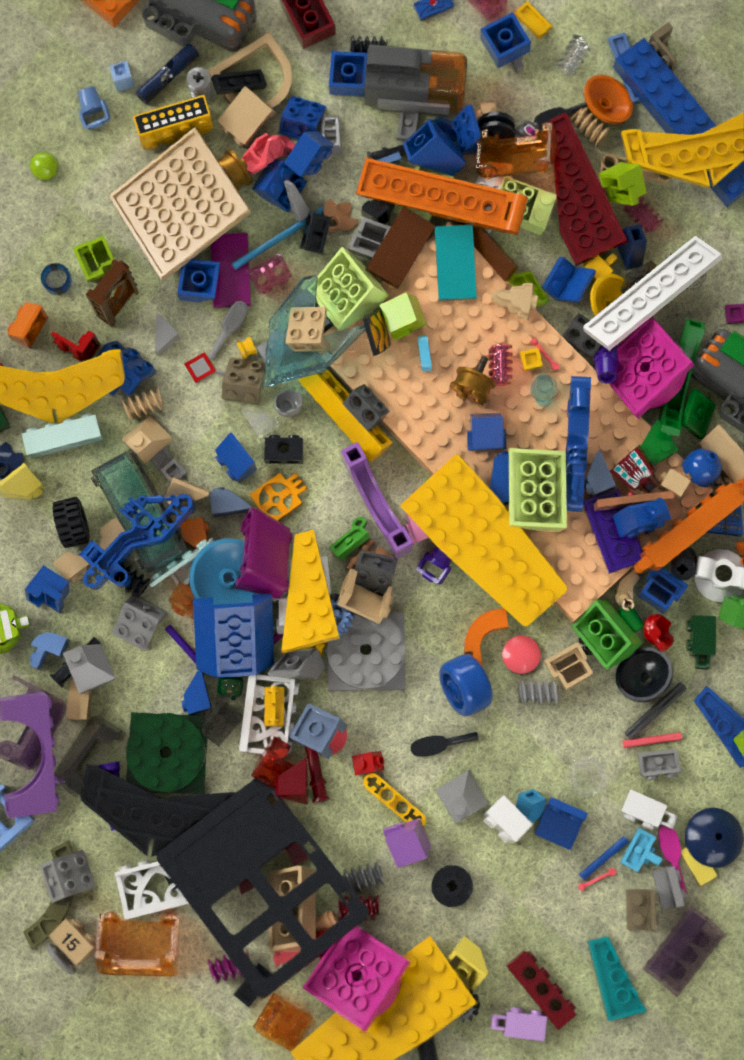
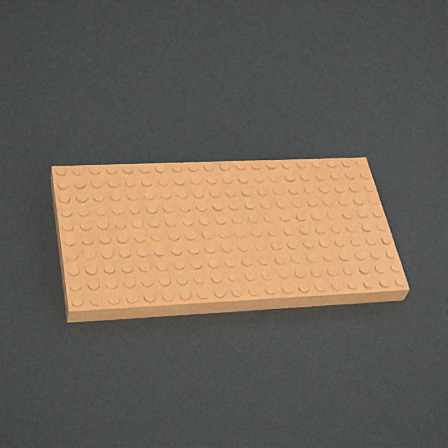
(435, 422)

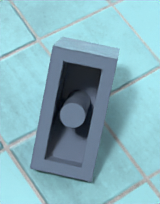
(598, 477)
(226, 503)

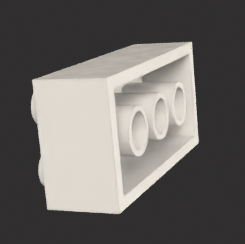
(506, 820)

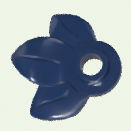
(9, 459)

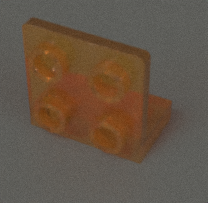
(282, 1022)

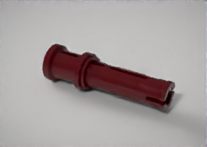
(317, 781)

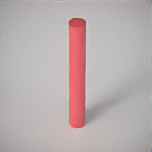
(652, 740)

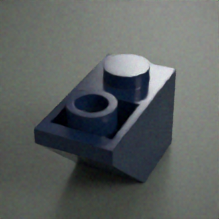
(634, 250)

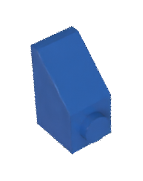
(196, 696)

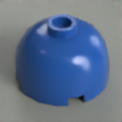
(703, 467)

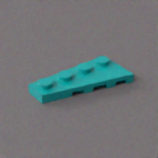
(616, 990)

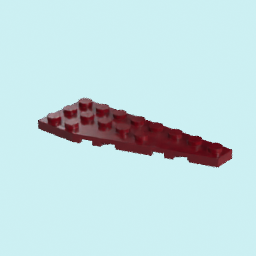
(583, 209)

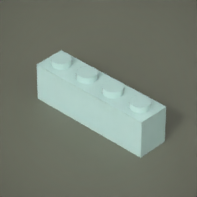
(62, 436)

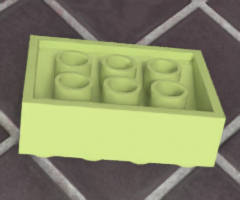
(348, 290)
(537, 489)

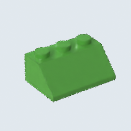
(606, 634)

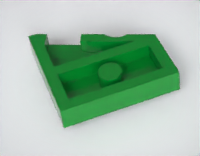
(658, 445)

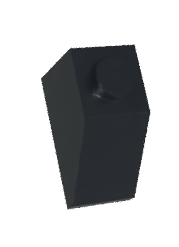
(376, 211)

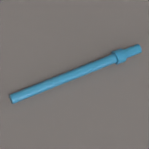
(273, 241)

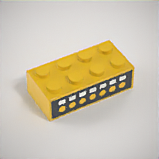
(173, 122)

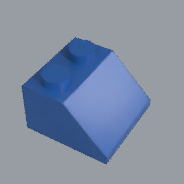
(198, 281)
(235, 458)

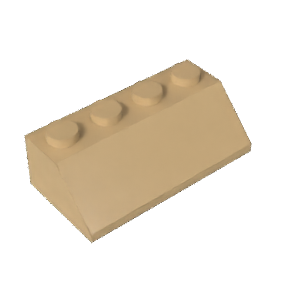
(728, 452)
(283, 882)

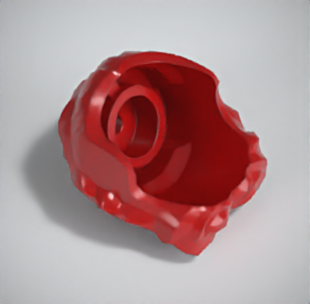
(657, 631)

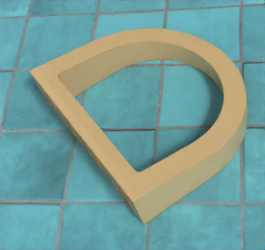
(264, 41)

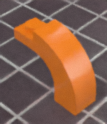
(484, 624)

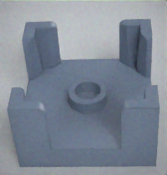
(316, 730)

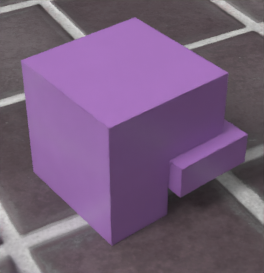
(407, 842)

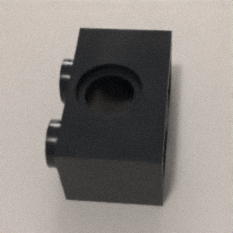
(292, 456)

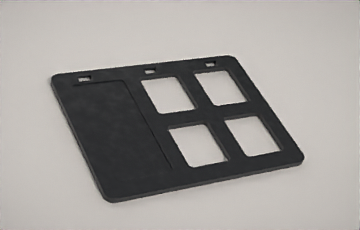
(232, 848)

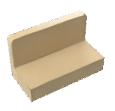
(78, 704)

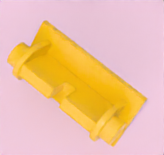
(274, 706)

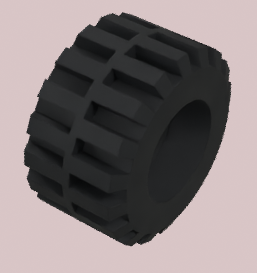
(70, 522)

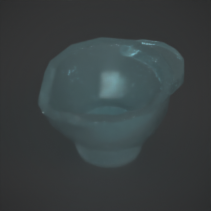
(543, 389)

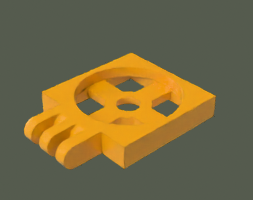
(291, 488)

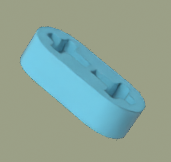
(424, 353)

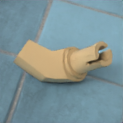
(624, 589)

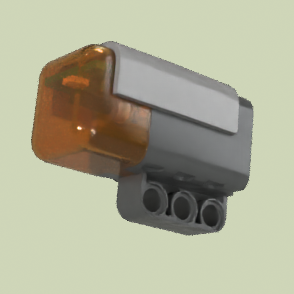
(415, 79)

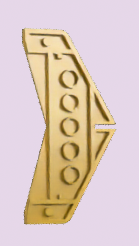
(689, 155)
(64, 390)

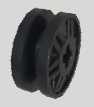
(497, 123)
(461, 878)

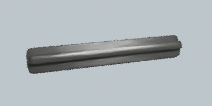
(655, 710)

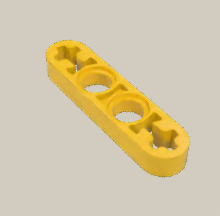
(397, 798)

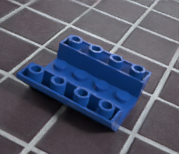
(234, 637)

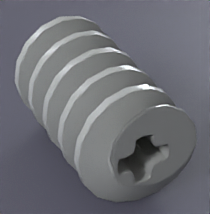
(200, 83)
(538, 692)

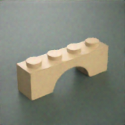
(73, 566)

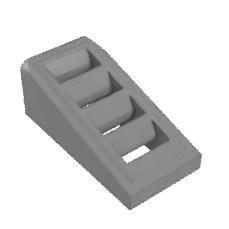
(336, 150)
(298, 205)

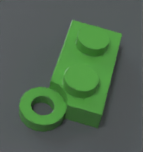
(351, 540)

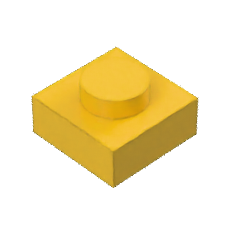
(531, 359)

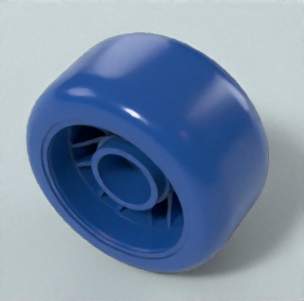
(465, 685)

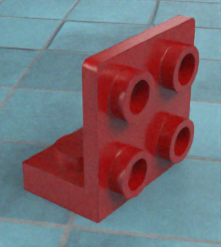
(84, 351)

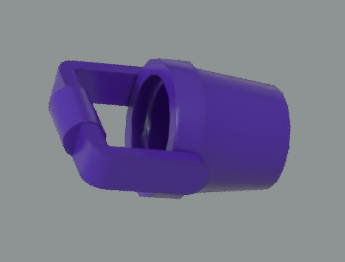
(606, 364)
(439, 559)

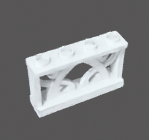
(255, 691)
(140, 906)

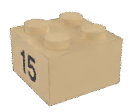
(74, 940)

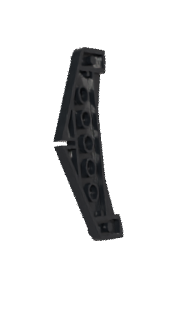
(141, 814)

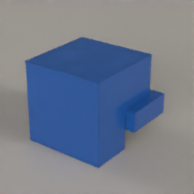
(486, 432)
(47, 588)
(662, 589)

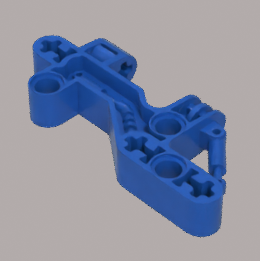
(577, 440)
(139, 537)

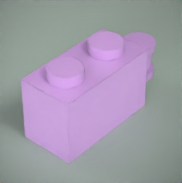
(521, 1024)

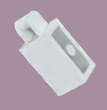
(647, 811)

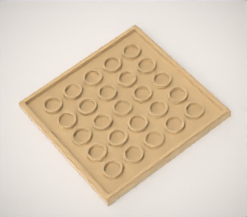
(179, 204)

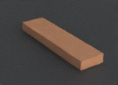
(623, 502)

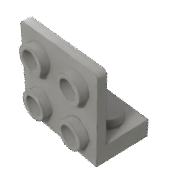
(138, 622)
(67, 876)

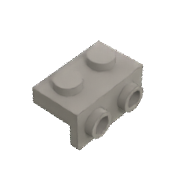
(659, 763)
(668, 887)

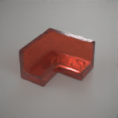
(272, 762)

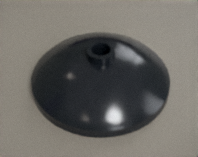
(636, 669)

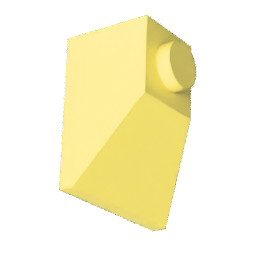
(21, 484)
(468, 963)

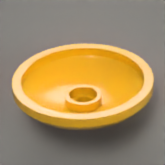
(605, 291)

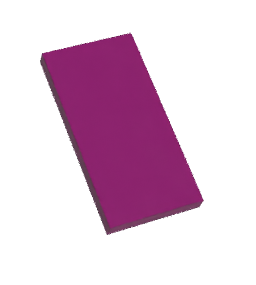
(232, 284)

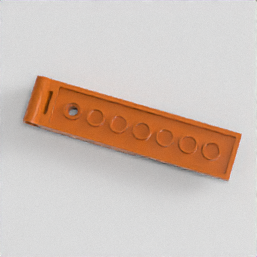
(442, 196)

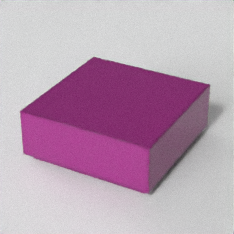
(734, 314)

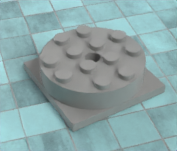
(377, 671)

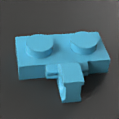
(640, 851)

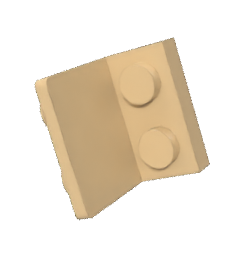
(307, 329)

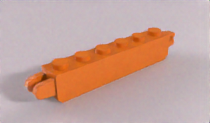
(692, 528)

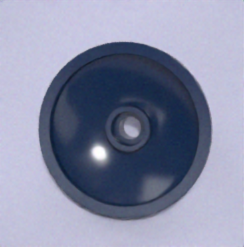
(702, 842)

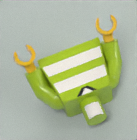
(10, 628)

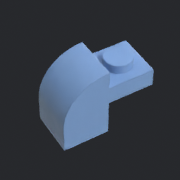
(46, 644)

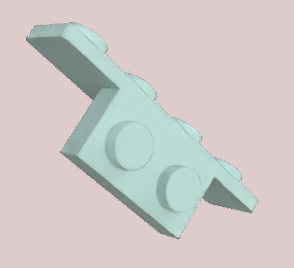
(180, 570)

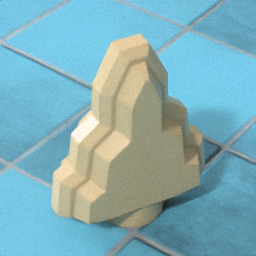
(517, 299)

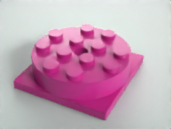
(653, 351)
(338, 971)

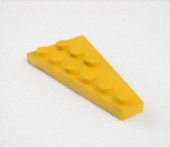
(309, 605)

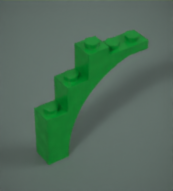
(671, 412)

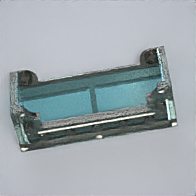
(126, 478)

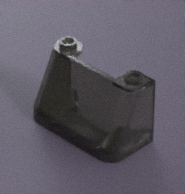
(95, 729)

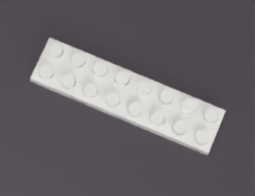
(652, 293)

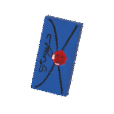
(429, 8)

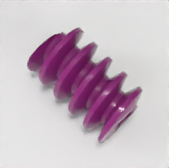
(223, 968)

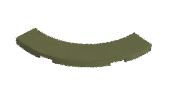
(55, 912)

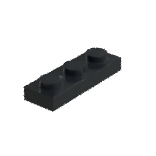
(236, 81)

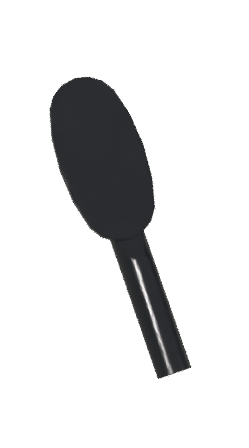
(545, 116)
(435, 744)

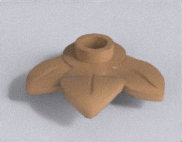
(340, 215)

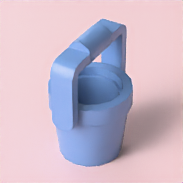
(90, 104)

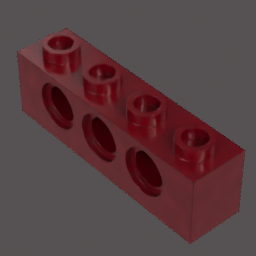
(557, 1017)

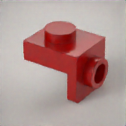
(368, 763)

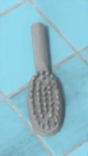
(231, 323)

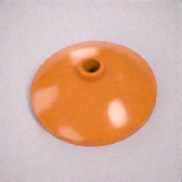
(608, 99)

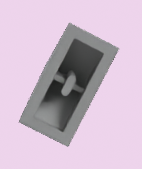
(164, 336)

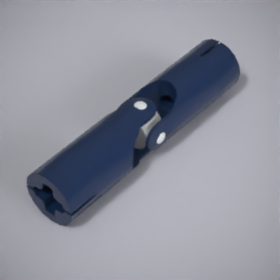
(169, 71)

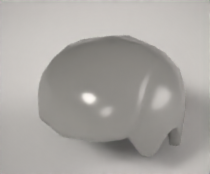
(288, 403)

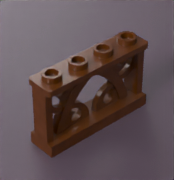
(117, 277)

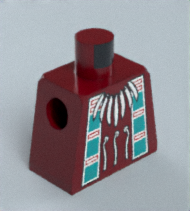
(635, 470)

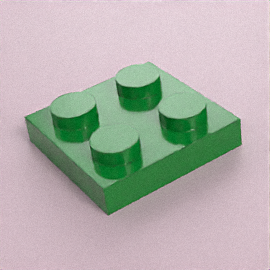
(697, 414)

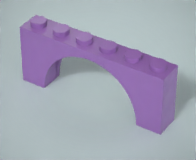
(389, 526)
(39, 793)

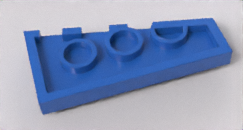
(723, 720)

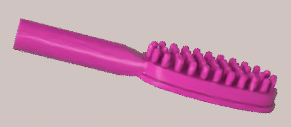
(671, 849)

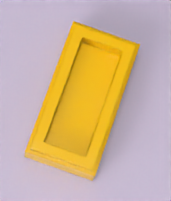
(533, 20)

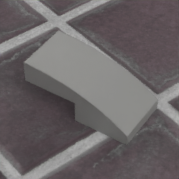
(167, 465)

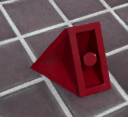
(294, 783)

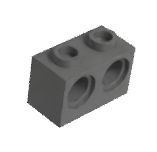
(581, 340)
(366, 407)

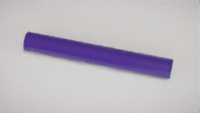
(181, 642)

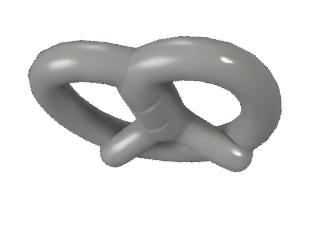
(60, 959)

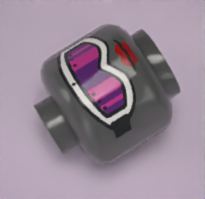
(527, 128)

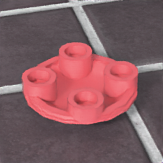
(521, 654)

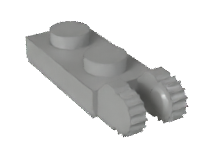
(407, 125)

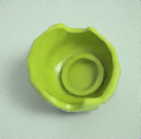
(44, 166)

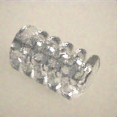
(573, 56)

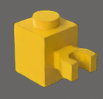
(601, 266)

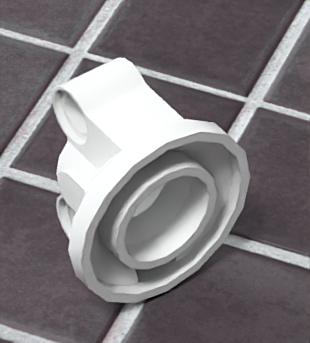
(706, 580)

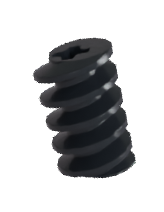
(362, 46)
(684, 564)
(137, 584)

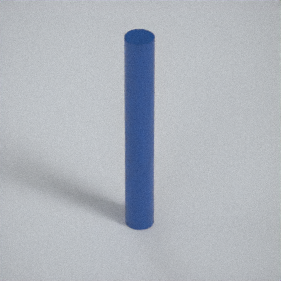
(603, 858)

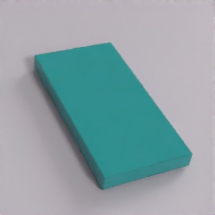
(455, 262)

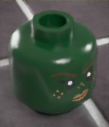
(230, 684)

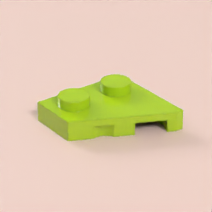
(528, 277)

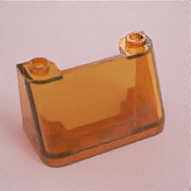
(516, 155)
(137, 946)

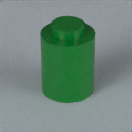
(632, 619)

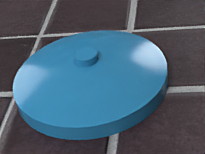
(216, 571)

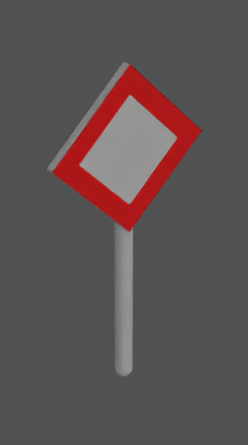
(201, 367)

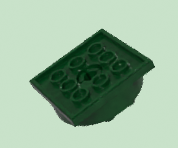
(185, 767)

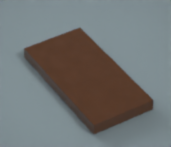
(400, 247)

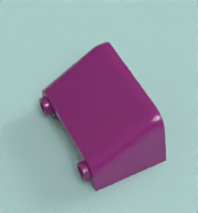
(264, 554)

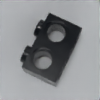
(315, 232)

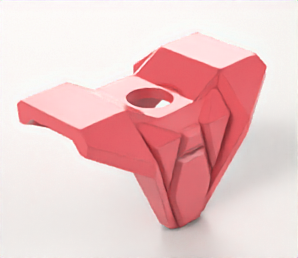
(266, 150)

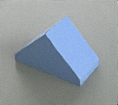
(122, 76)

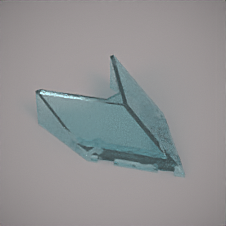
(281, 361)

